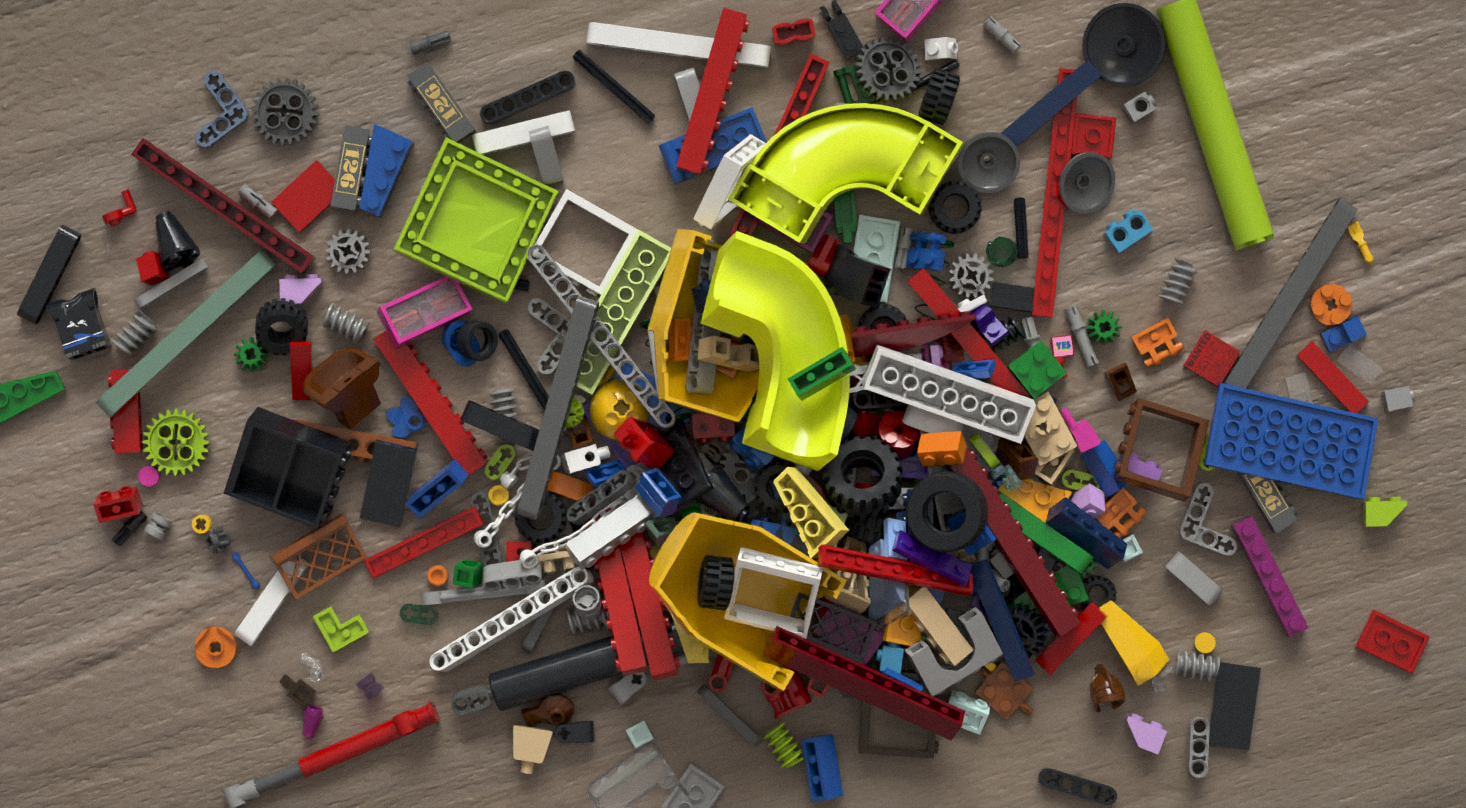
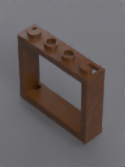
(1180, 493)

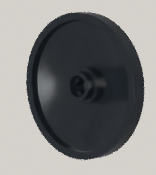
(1124, 44)

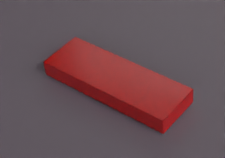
(300, 367)

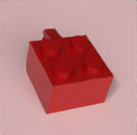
(643, 443)

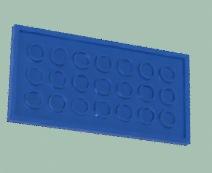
(1291, 441)

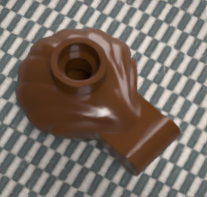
(552, 710)

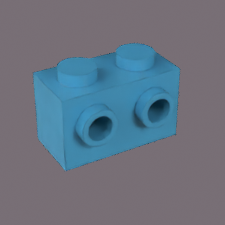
(890, 656)

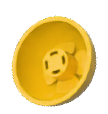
(609, 418)

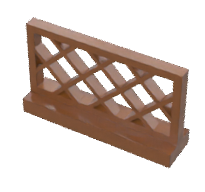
(309, 540)

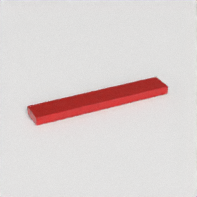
(424, 542)

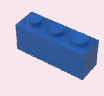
(436, 488)
(822, 767)

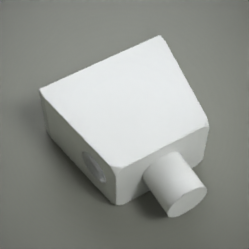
(575, 460)

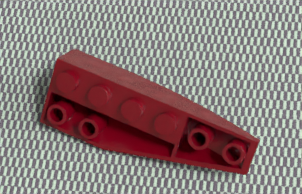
(905, 334)

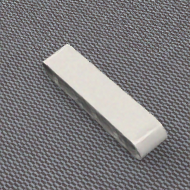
(518, 134)
(268, 604)

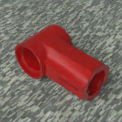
(822, 257)
(722, 668)

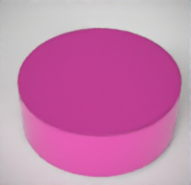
(149, 476)

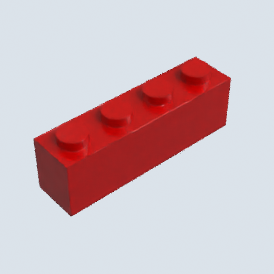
(126, 421)

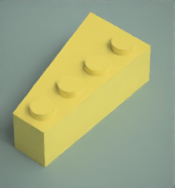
(809, 511)

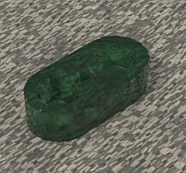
(420, 609)

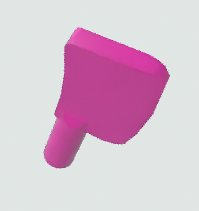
(1082, 431)

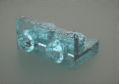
(1010, 479)

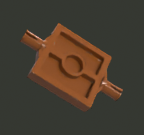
(1002, 692)

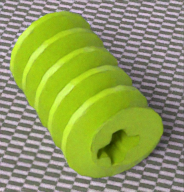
(783, 746)

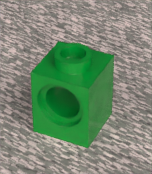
(468, 573)

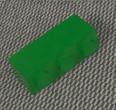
(821, 373)

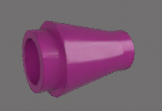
(312, 720)

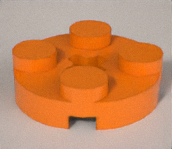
(1342, 301)
(214, 635)

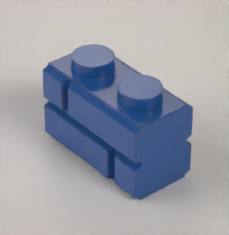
(658, 493)

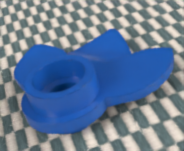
(403, 417)

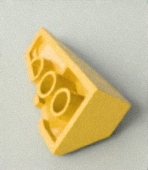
(1135, 646)

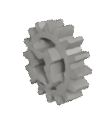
(352, 241)
(965, 266)

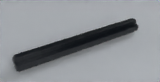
(614, 86)
(524, 367)

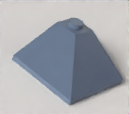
(883, 593)

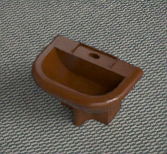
(345, 385)

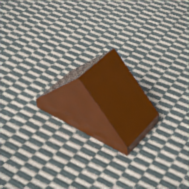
(1121, 381)
(581, 434)

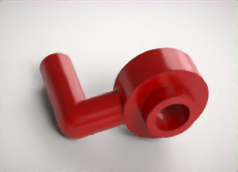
(114, 218)

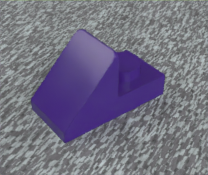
(989, 325)

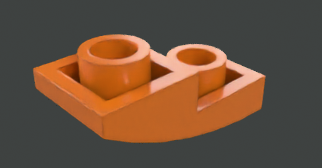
(568, 487)

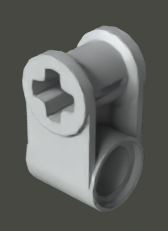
(626, 687)

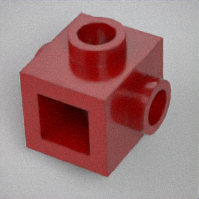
(865, 424)

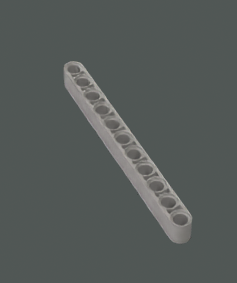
(610, 342)

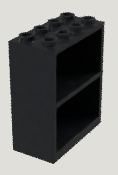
(288, 468)

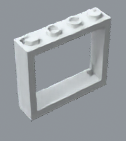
(715, 202)
(600, 213)
(779, 567)

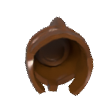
(1106, 689)

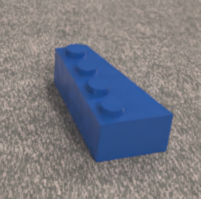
(384, 165)

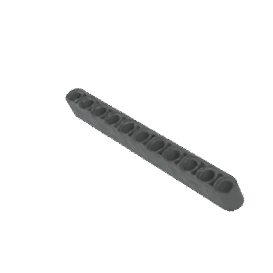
(1291, 294)
(558, 407)

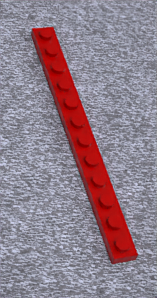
(1053, 208)

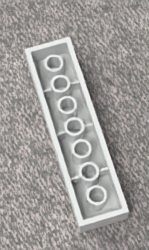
(948, 394)

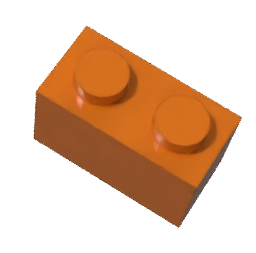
(942, 448)

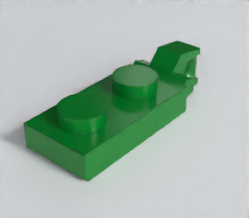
(845, 215)

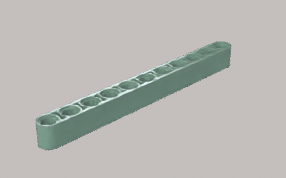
(186, 332)

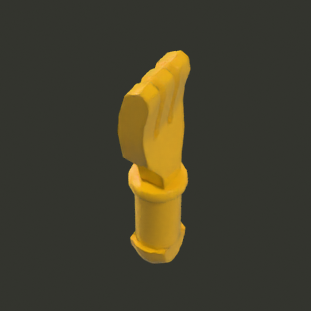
(1357, 235)

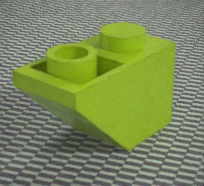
(1381, 512)

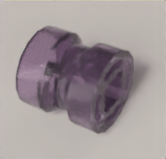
(369, 686)

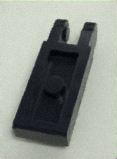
(842, 31)

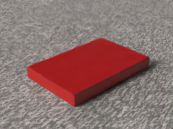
(306, 196)
(1392, 641)

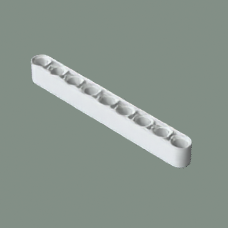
(669, 43)
(502, 624)

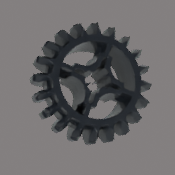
(1036, 633)

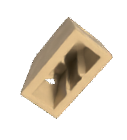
(530, 745)

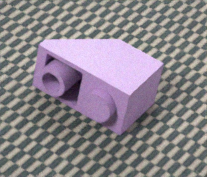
(299, 289)
(1090, 500)
(1144, 734)

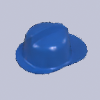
(449, 341)

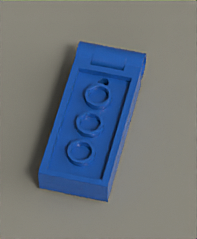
(730, 133)

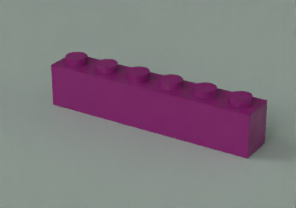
(1269, 576)

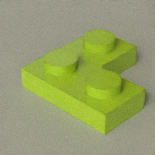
(339, 634)

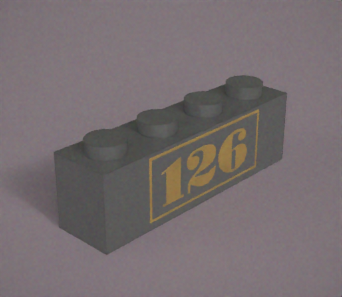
(439, 100)
(350, 169)
(1270, 502)

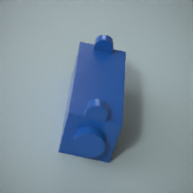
(1101, 464)

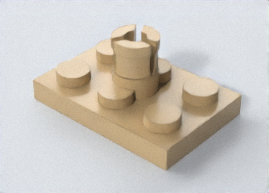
(1048, 432)

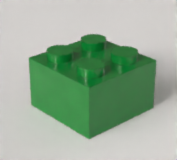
(1036, 369)

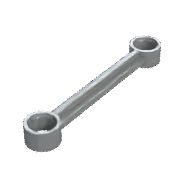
(475, 593)

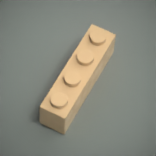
(937, 626)

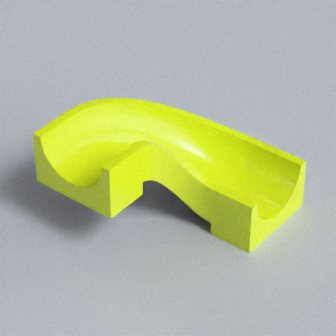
(841, 152)
(793, 325)

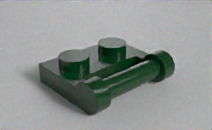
(862, 95)

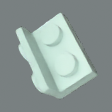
(975, 711)

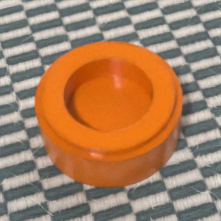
(437, 575)

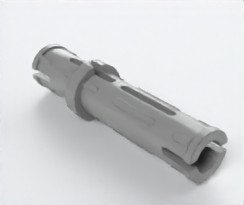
(1081, 335)

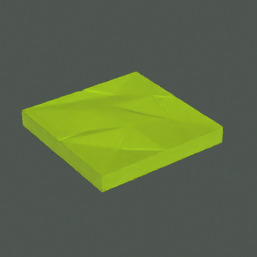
(475, 221)

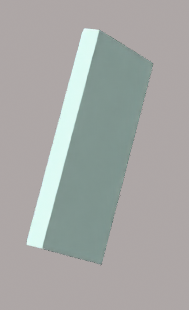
(877, 242)

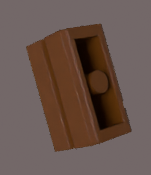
(1018, 456)

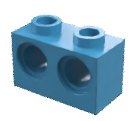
(1130, 234)

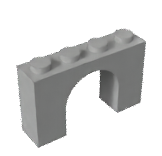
(938, 677)

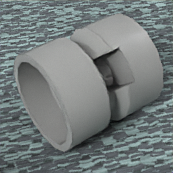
(587, 602)

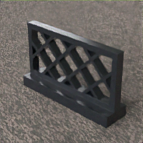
(847, 653)

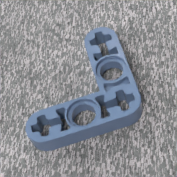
(229, 108)

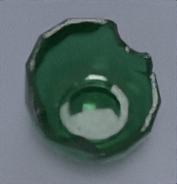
(1001, 252)

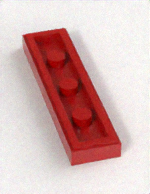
(1332, 378)
(1065, 645)

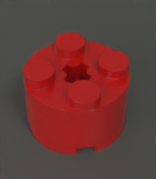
(897, 434)

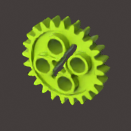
(157, 442)

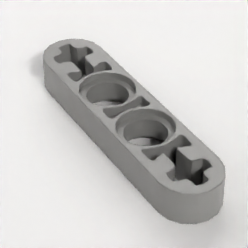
(171, 284)

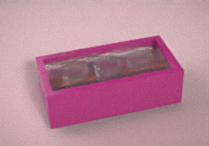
(906, 16)
(424, 311)

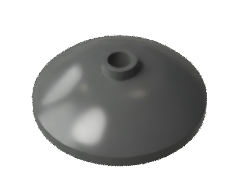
(998, 171)
(1095, 186)

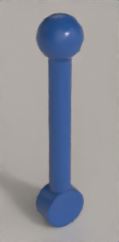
(236, 556)

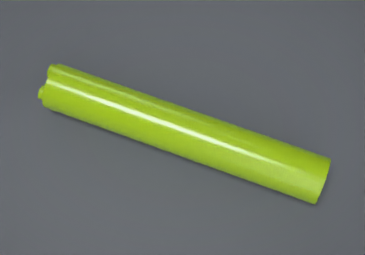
(1215, 123)

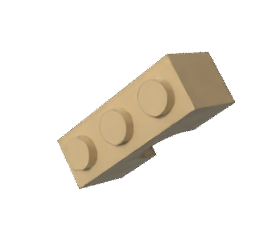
(720, 352)

